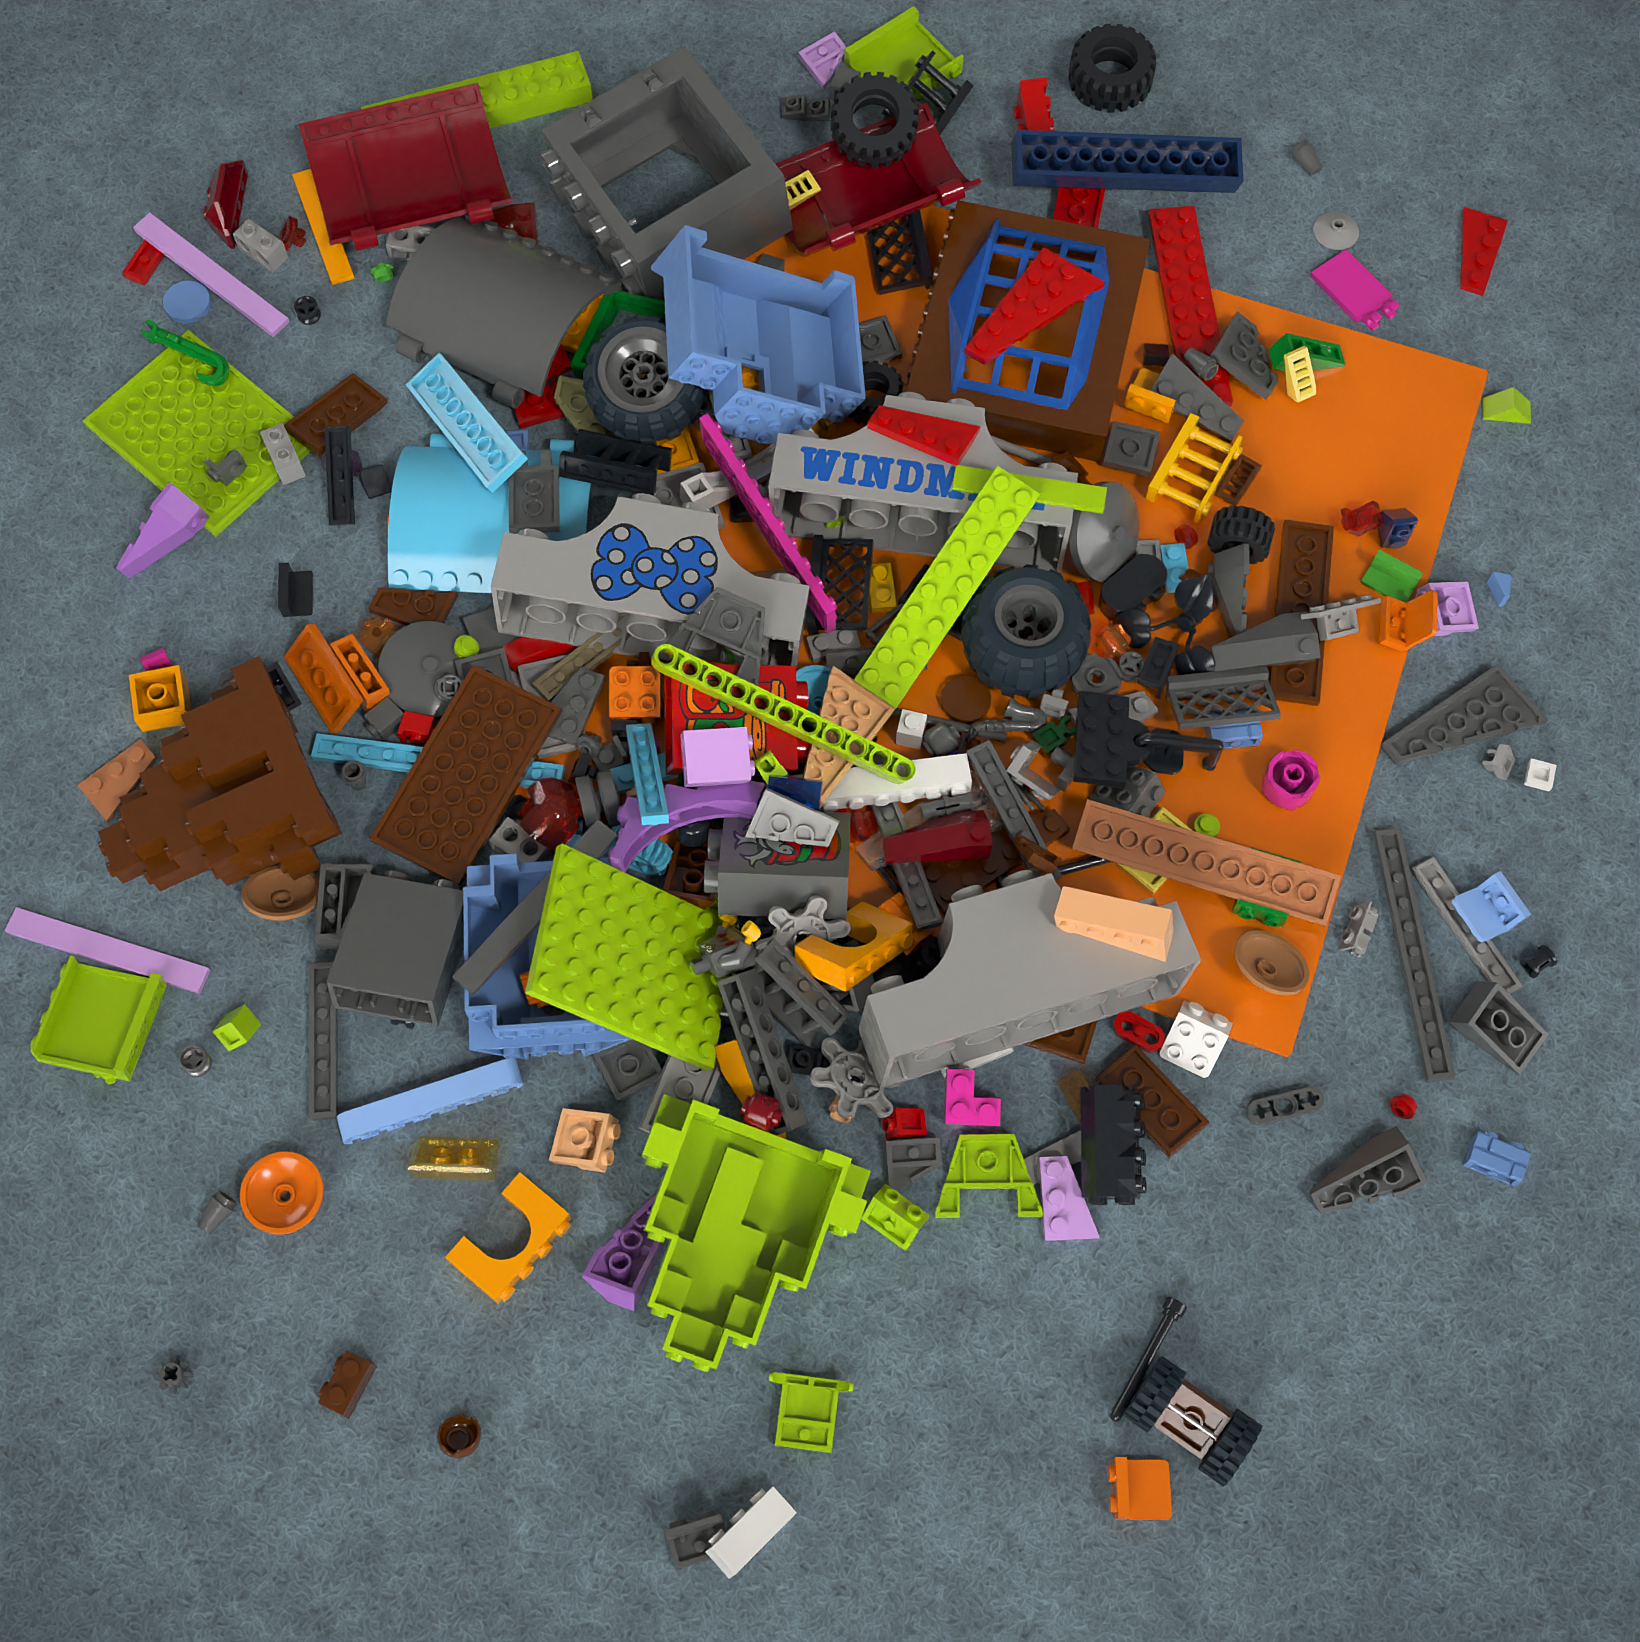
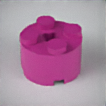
(1278, 783)

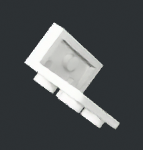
(1196, 1039)

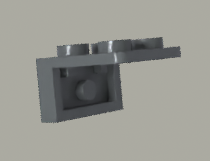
(1140, 793)
(690, 1540)

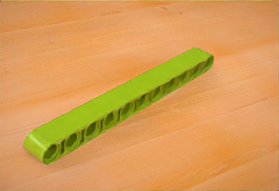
(770, 714)

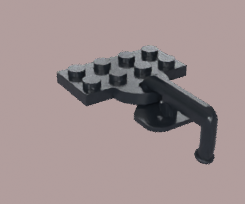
(1107, 747)

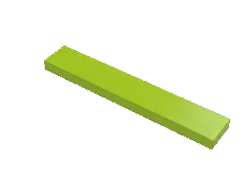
(1052, 491)

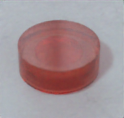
(1186, 535)

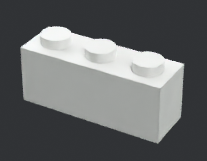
(749, 1531)

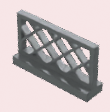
(1221, 685)

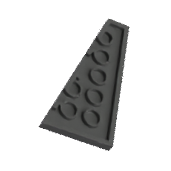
(1474, 714)

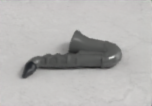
(1022, 719)

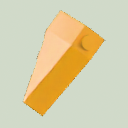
(735, 1071)

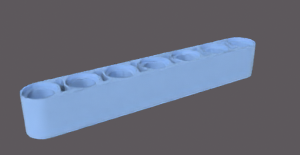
(429, 1099)

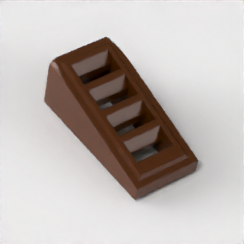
(1247, 464)

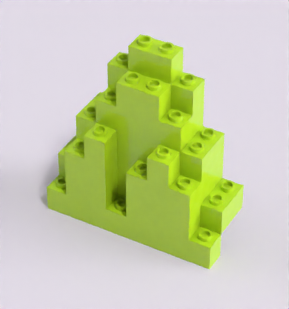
(737, 1222)

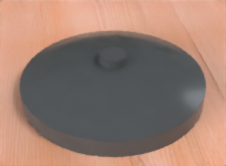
(1108, 540)
(415, 661)

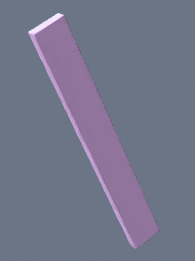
(211, 274)
(107, 950)

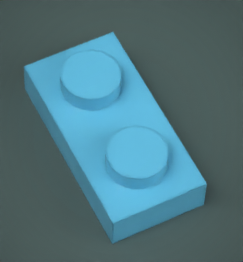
(1176, 563)

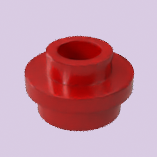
(1403, 1106)

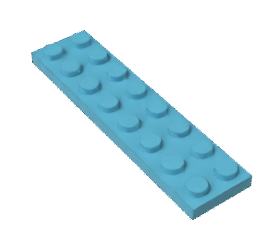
(466, 422)

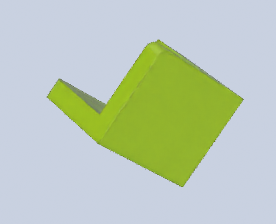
(236, 1027)

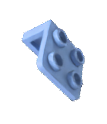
(1491, 908)

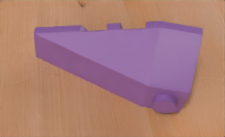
(171, 524)
(625, 1263)

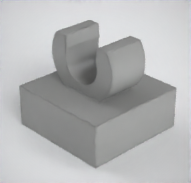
(1054, 705)
(1502, 761)

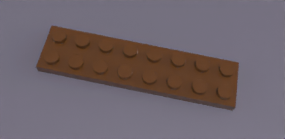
(1302, 585)

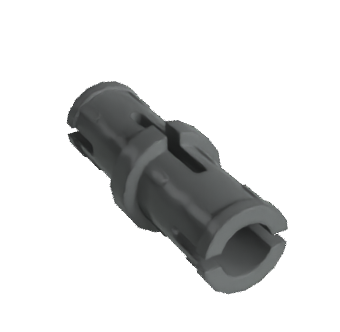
(946, 806)

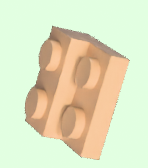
(585, 1140)

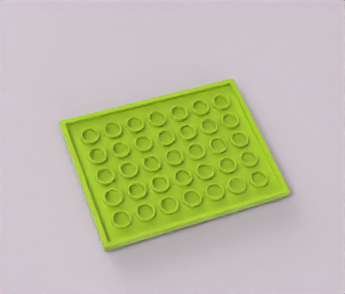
(173, 422)
(624, 958)

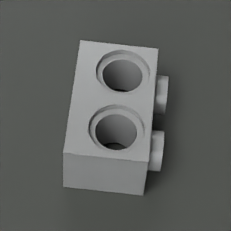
(404, 242)
(260, 245)
(282, 454)
(519, 846)

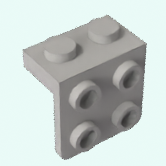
(1022, 774)

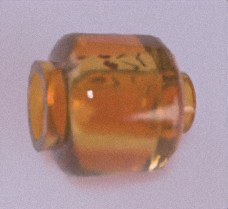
(1112, 641)

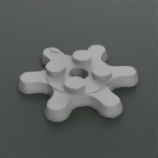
(803, 921)
(837, 1077)

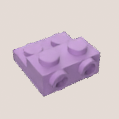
(1454, 607)

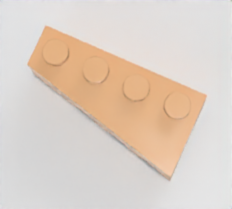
(1116, 921)

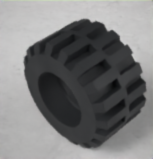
(878, 378)
(1240, 526)

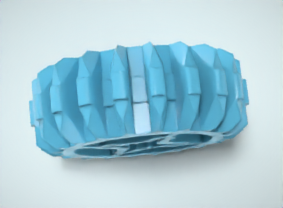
(652, 860)

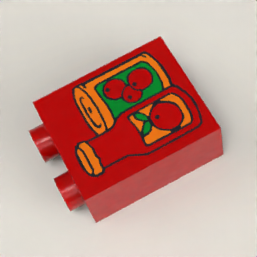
(694, 710)

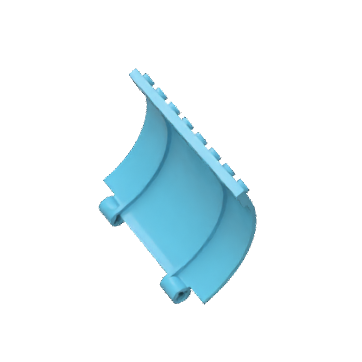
(451, 526)

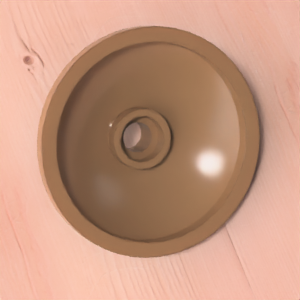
(278, 896)
(1271, 963)

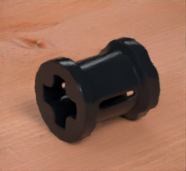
(1538, 961)

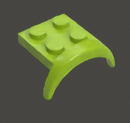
(807, 1411)

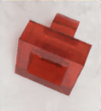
(292, 234)

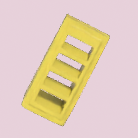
(807, 193)
(1306, 387)

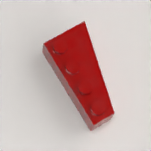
(1033, 106)

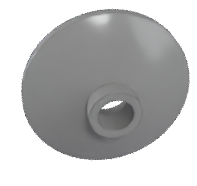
(1335, 237)

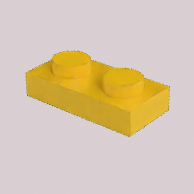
(882, 588)

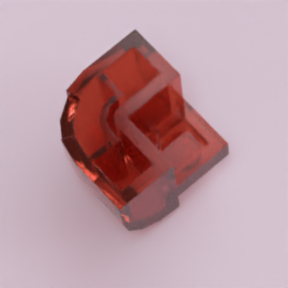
(551, 812)

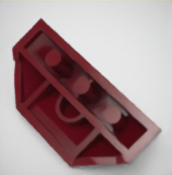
(226, 200)

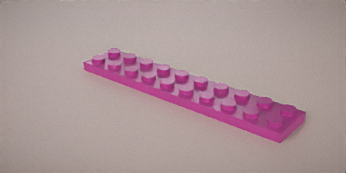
(769, 525)

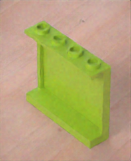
(897, 48)
(98, 1020)

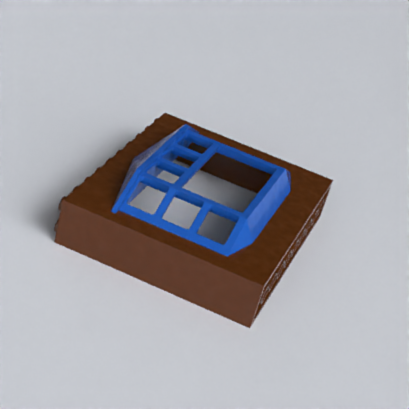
(1024, 418)

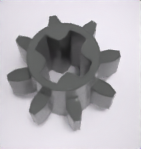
(181, 1372)

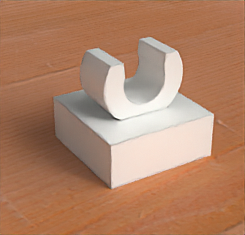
(1540, 774)

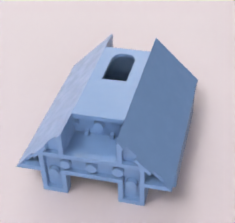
(499, 1012)

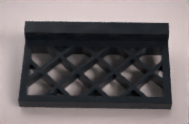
(919, 249)
(820, 568)

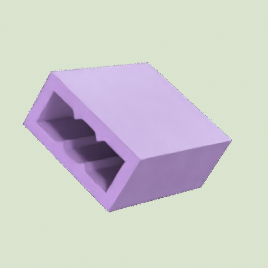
(716, 756)

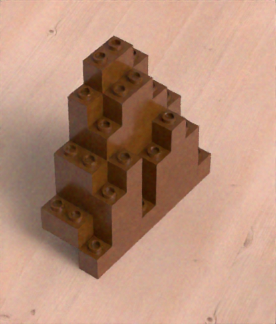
(225, 795)

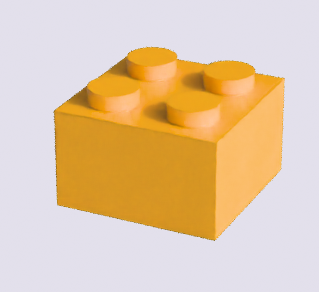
(159, 698)

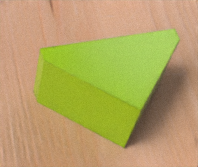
(1507, 407)

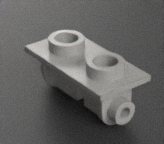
(1361, 918)

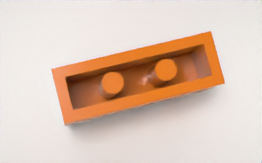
(360, 671)

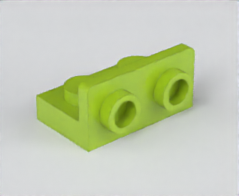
(895, 1216)

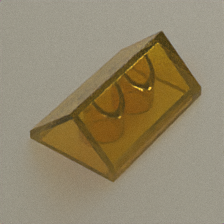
(454, 1158)

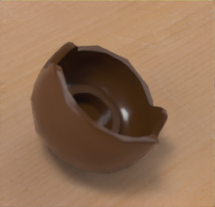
(452, 1443)

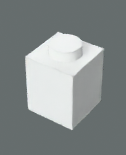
(911, 729)

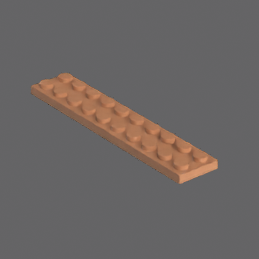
(1206, 862)

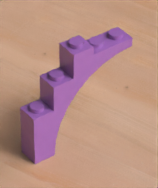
(683, 807)

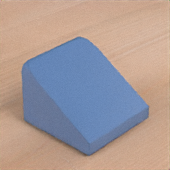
(1500, 587)

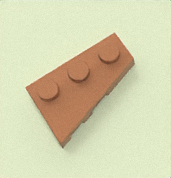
(117, 778)

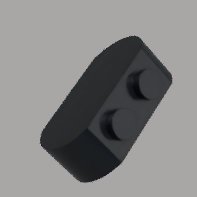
(1133, 586)

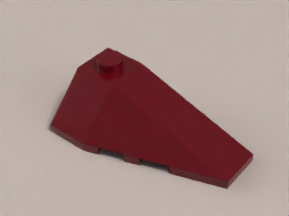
(947, 838)

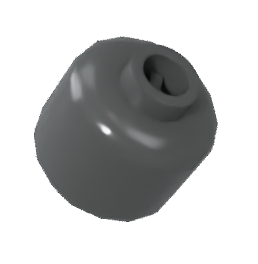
(941, 740)

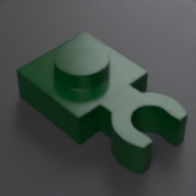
(1052, 736)

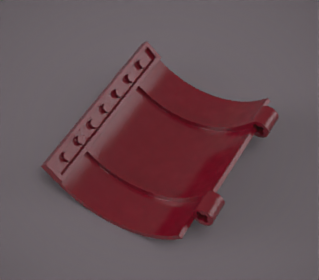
(405, 165)
(866, 197)

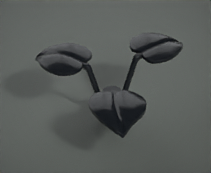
(1197, 600)

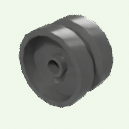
(601, 800)

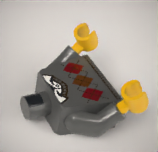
(728, 949)

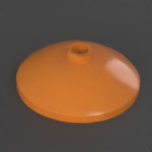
(267, 1183)

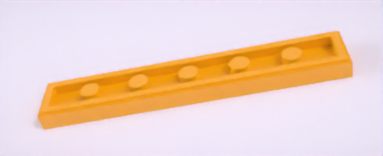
(334, 255)

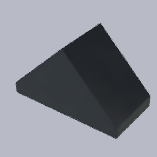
(283, 686)

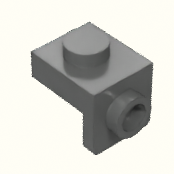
(227, 469)

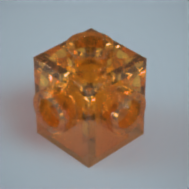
(371, 631)

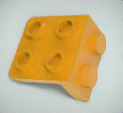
(1149, 403)

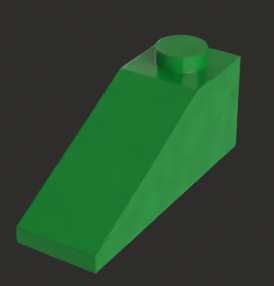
(1321, 353)

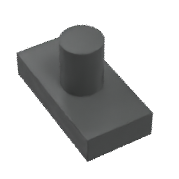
(1065, 760)

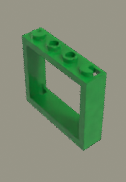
(604, 318)

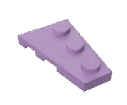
(1062, 1202)

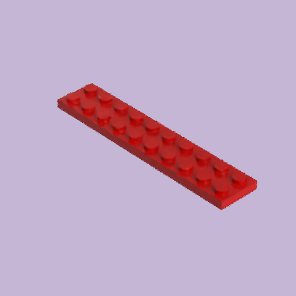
(1187, 288)

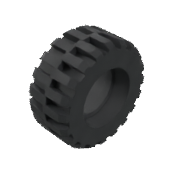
(1108, 89)
(874, 91)

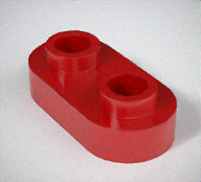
(1139, 1030)

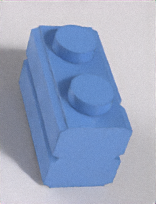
(1235, 734)
(1497, 1158)

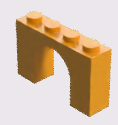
(847, 966)
(499, 1276)

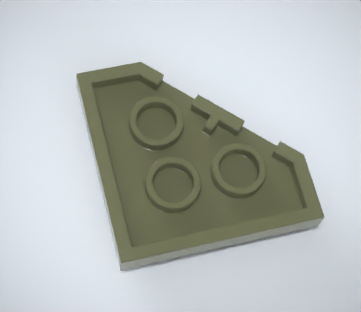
(573, 403)

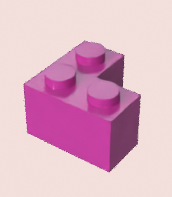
(963, 1106)

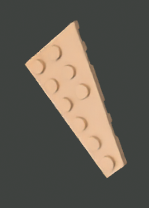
(853, 708)

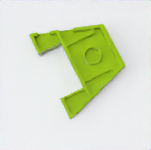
(988, 1163)

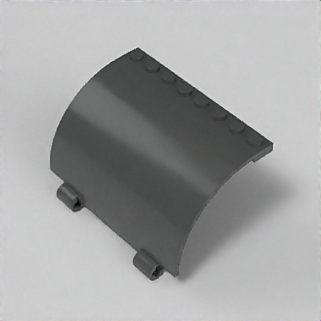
(492, 304)

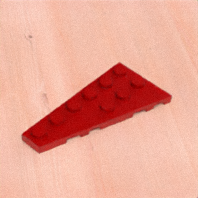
(1035, 300)

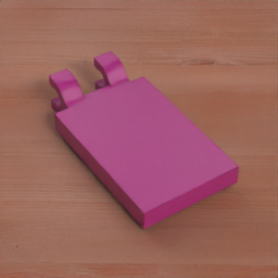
(1355, 289)

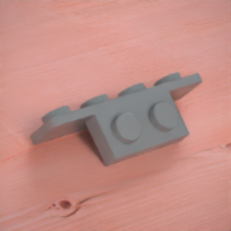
(1339, 618)

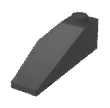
(1272, 643)
(1376, 1168)

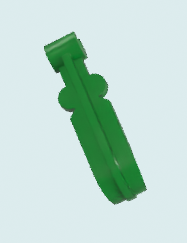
(190, 349)

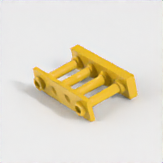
(1180, 450)

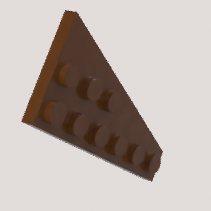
(951, 876)

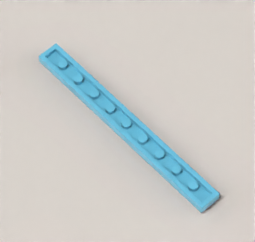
(400, 756)

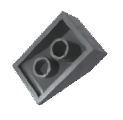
(1499, 1025)

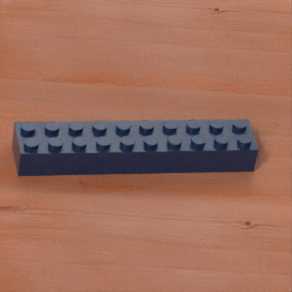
(1126, 161)

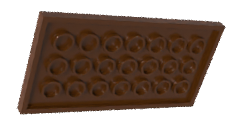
(466, 775)

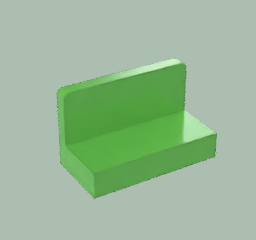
(1391, 577)

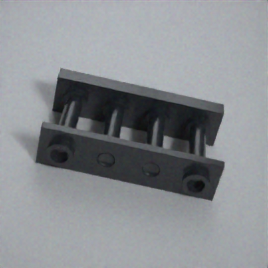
(946, 108)
(611, 473)

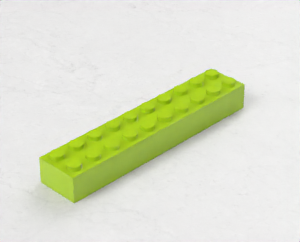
(526, 89)
(947, 586)

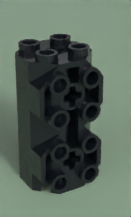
(1111, 1144)

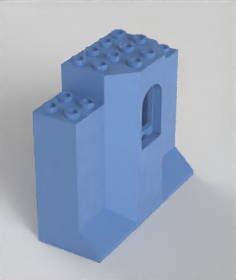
(761, 318)

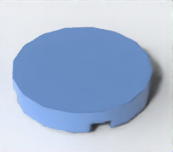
(186, 301)

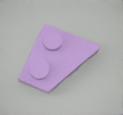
(823, 58)

